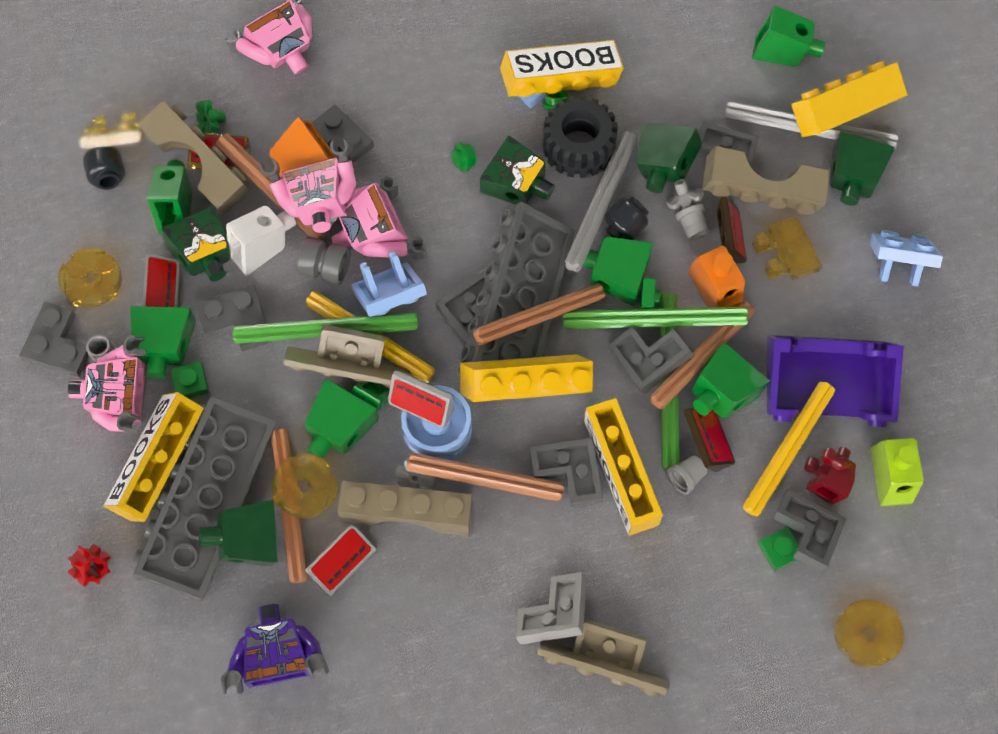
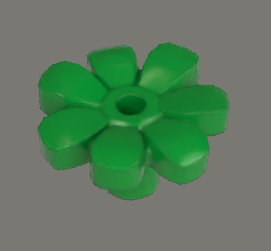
(208, 117)

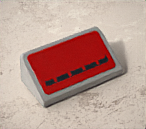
(161, 282)
(420, 399)
(340, 560)

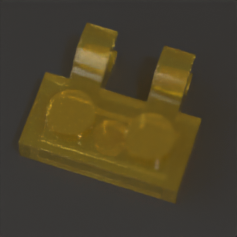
(99, 135)
(793, 246)

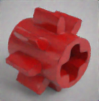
(89, 564)

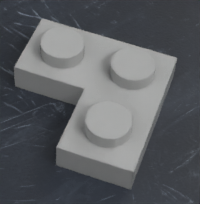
(560, 617)

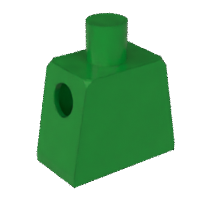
(786, 39)
(169, 185)
(619, 267)
(166, 336)
(727, 384)
(337, 420)

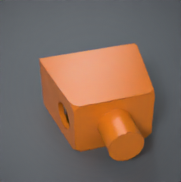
(300, 147)
(715, 276)

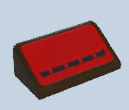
(731, 230)
(710, 440)

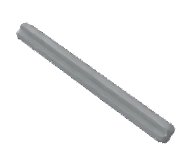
(788, 121)
(600, 202)

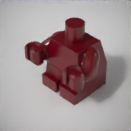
(834, 477)

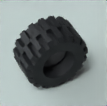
(584, 117)

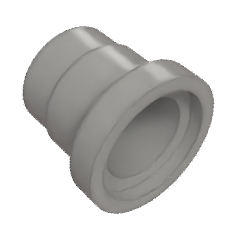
(693, 221)
(97, 342)
(687, 474)

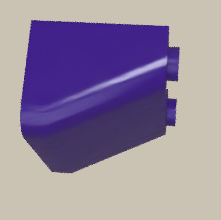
(861, 371)

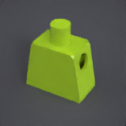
(895, 466)

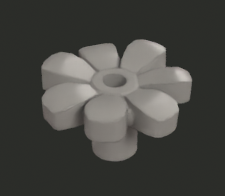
(684, 195)
(413, 479)

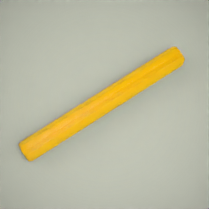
(391, 350)
(789, 449)

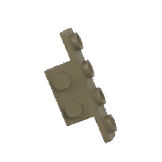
(345, 354)
(607, 653)

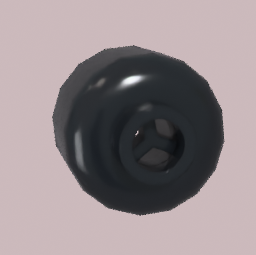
(104, 167)
(626, 219)

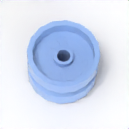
(440, 442)

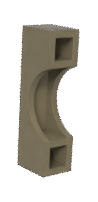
(169, 132)
(730, 174)
(386, 503)

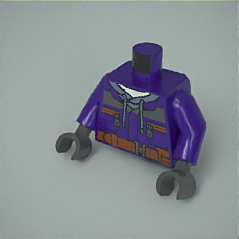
(273, 653)

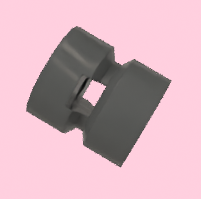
(328, 261)

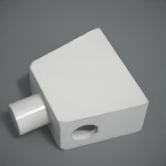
(257, 237)

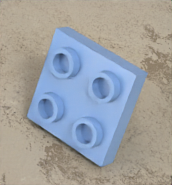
(916, 251)
(388, 288)

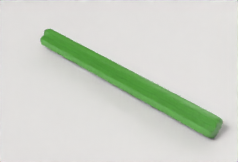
(656, 317)
(313, 328)
(670, 413)

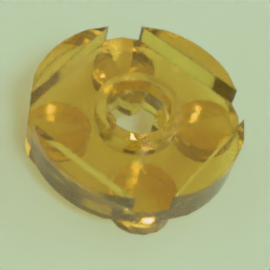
(92, 294)
(288, 494)
(855, 646)

